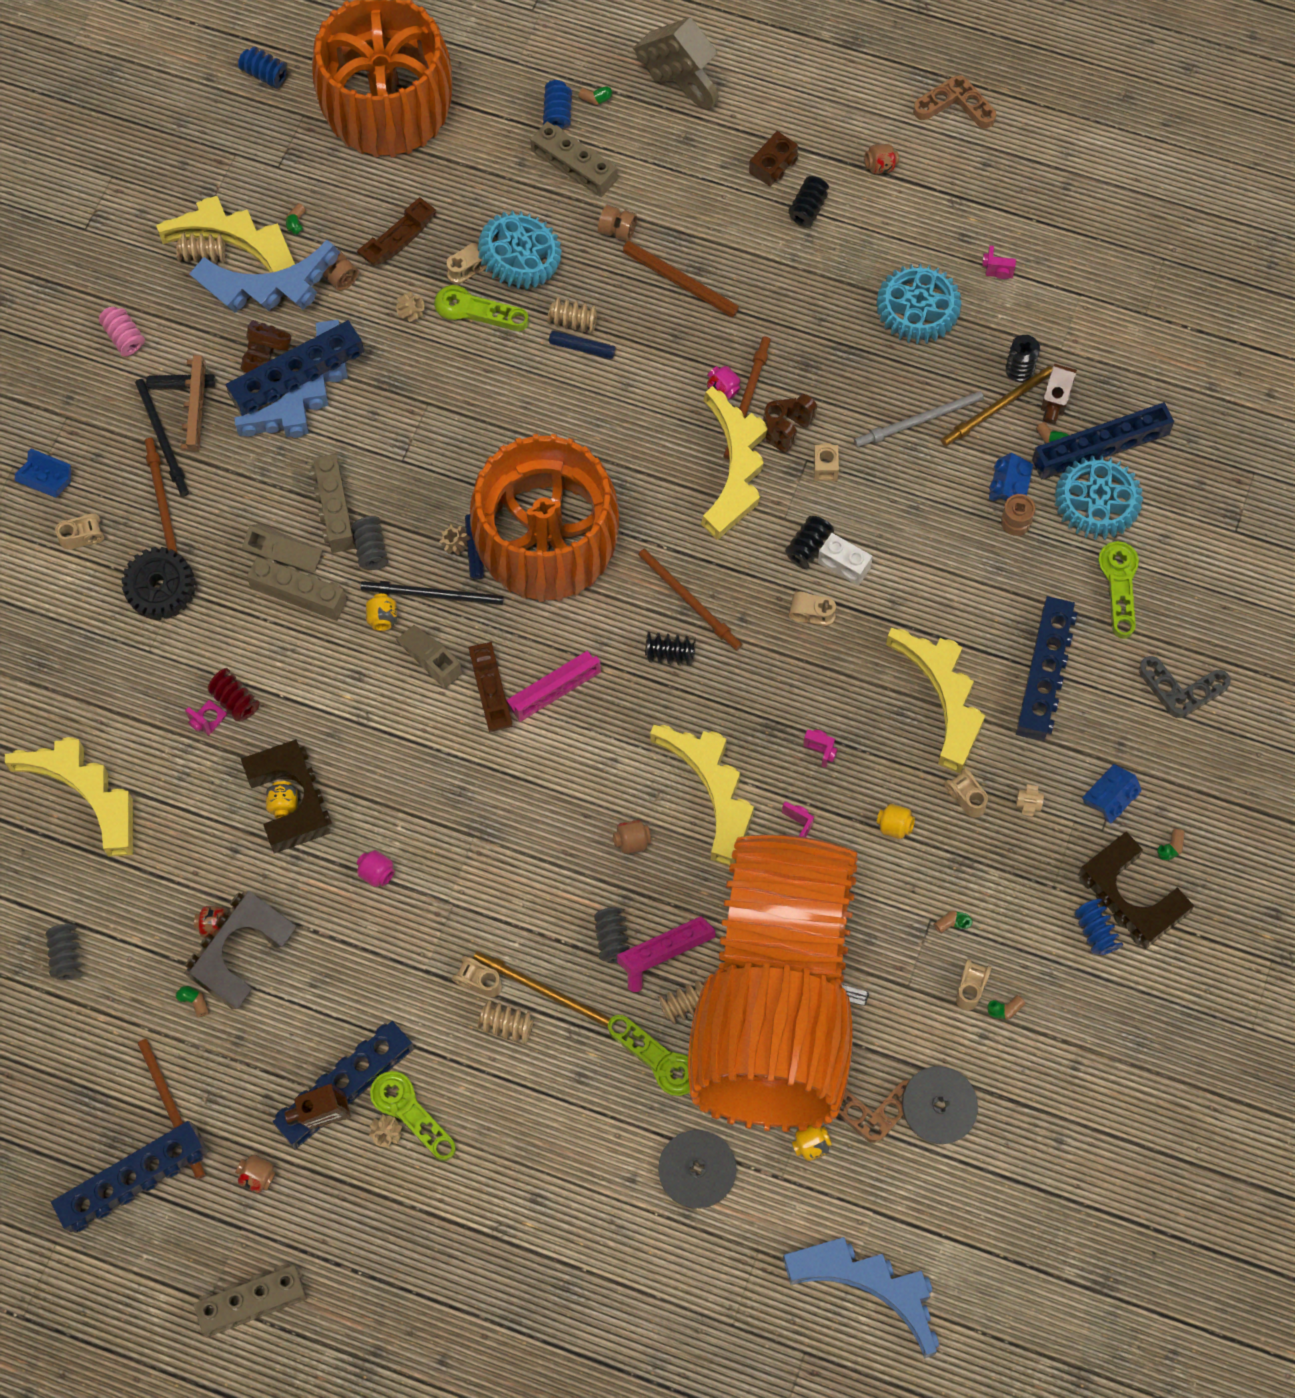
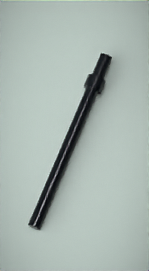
(176, 472)
(386, 587)

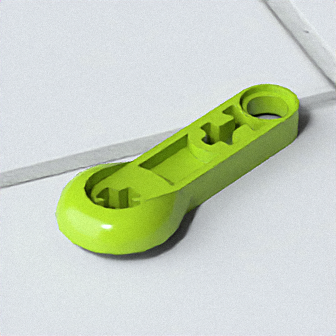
(477, 308)
(1120, 583)
(654, 1056)
(408, 1110)

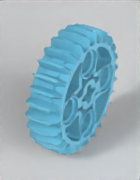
(519, 249)
(918, 303)
(1101, 508)

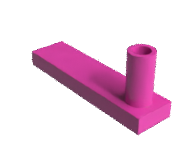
(662, 948)

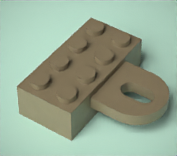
(680, 54)

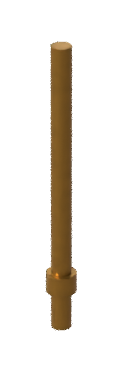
(963, 429)
(500, 967)

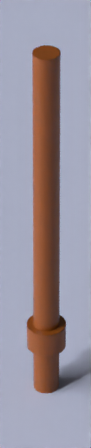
(759, 360)
(153, 461)
(721, 629)
(165, 1095)

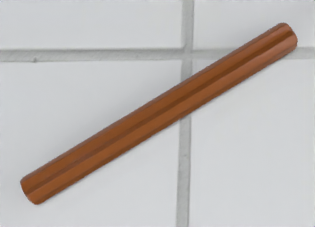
(680, 278)

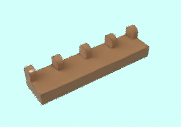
(195, 404)

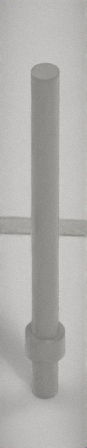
(878, 434)

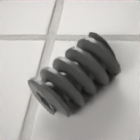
(369, 543)
(610, 934)
(62, 953)

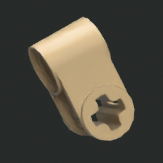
(465, 264)
(81, 531)
(810, 609)
(965, 789)
(473, 976)
(973, 981)

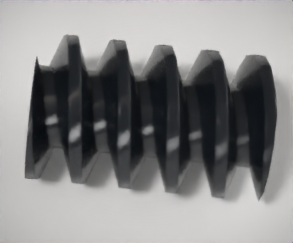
(809, 201)
(1022, 358)
(807, 540)
(670, 649)

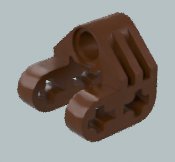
(261, 344)
(782, 432)

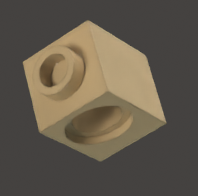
(822, 470)

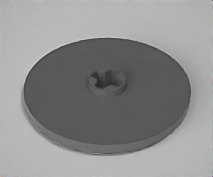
(929, 1122)
(688, 1187)

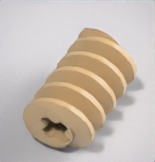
(200, 248)
(573, 315)
(681, 1003)
(505, 1022)

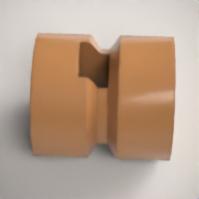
(610, 219)
(341, 273)
(1018, 514)

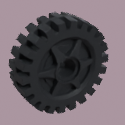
(155, 566)

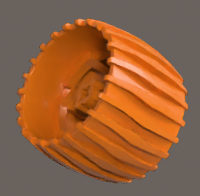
(379, 39)
(543, 464)
(789, 904)
(770, 1047)

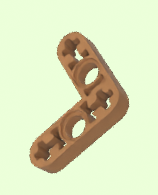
(955, 95)
(877, 1118)

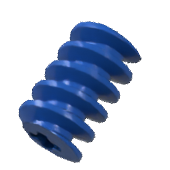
(263, 66)
(557, 104)
(1096, 928)

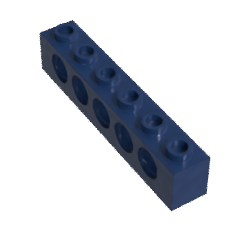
(298, 357)
(1103, 440)
(1030, 724)
(359, 1081)
(69, 1204)

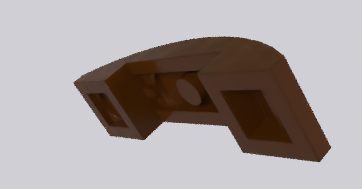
(399, 235)
(490, 687)

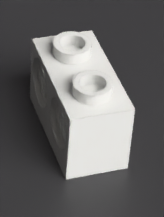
(845, 559)

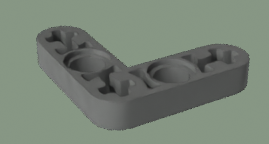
(1178, 694)

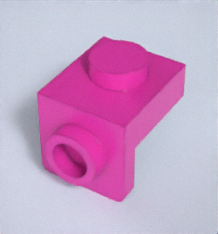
(998, 266)
(820, 742)

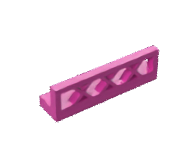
(554, 685)

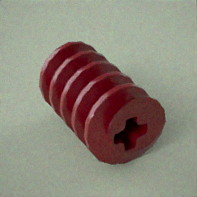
(232, 695)

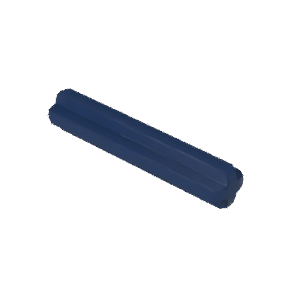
(582, 344)
(475, 563)

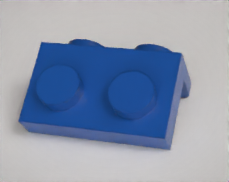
(44, 473)
(1010, 477)
(1113, 792)

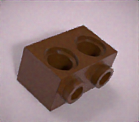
(770, 157)

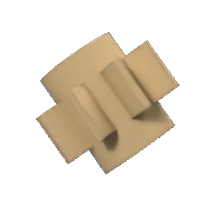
(410, 306)
(454, 539)
(1030, 800)
(385, 1131)

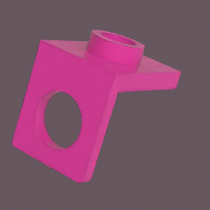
(199, 723)
(800, 815)

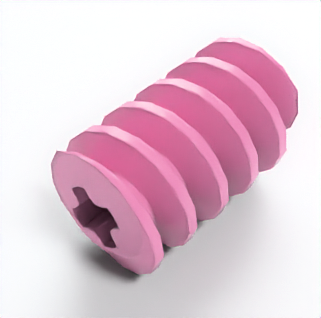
(121, 330)

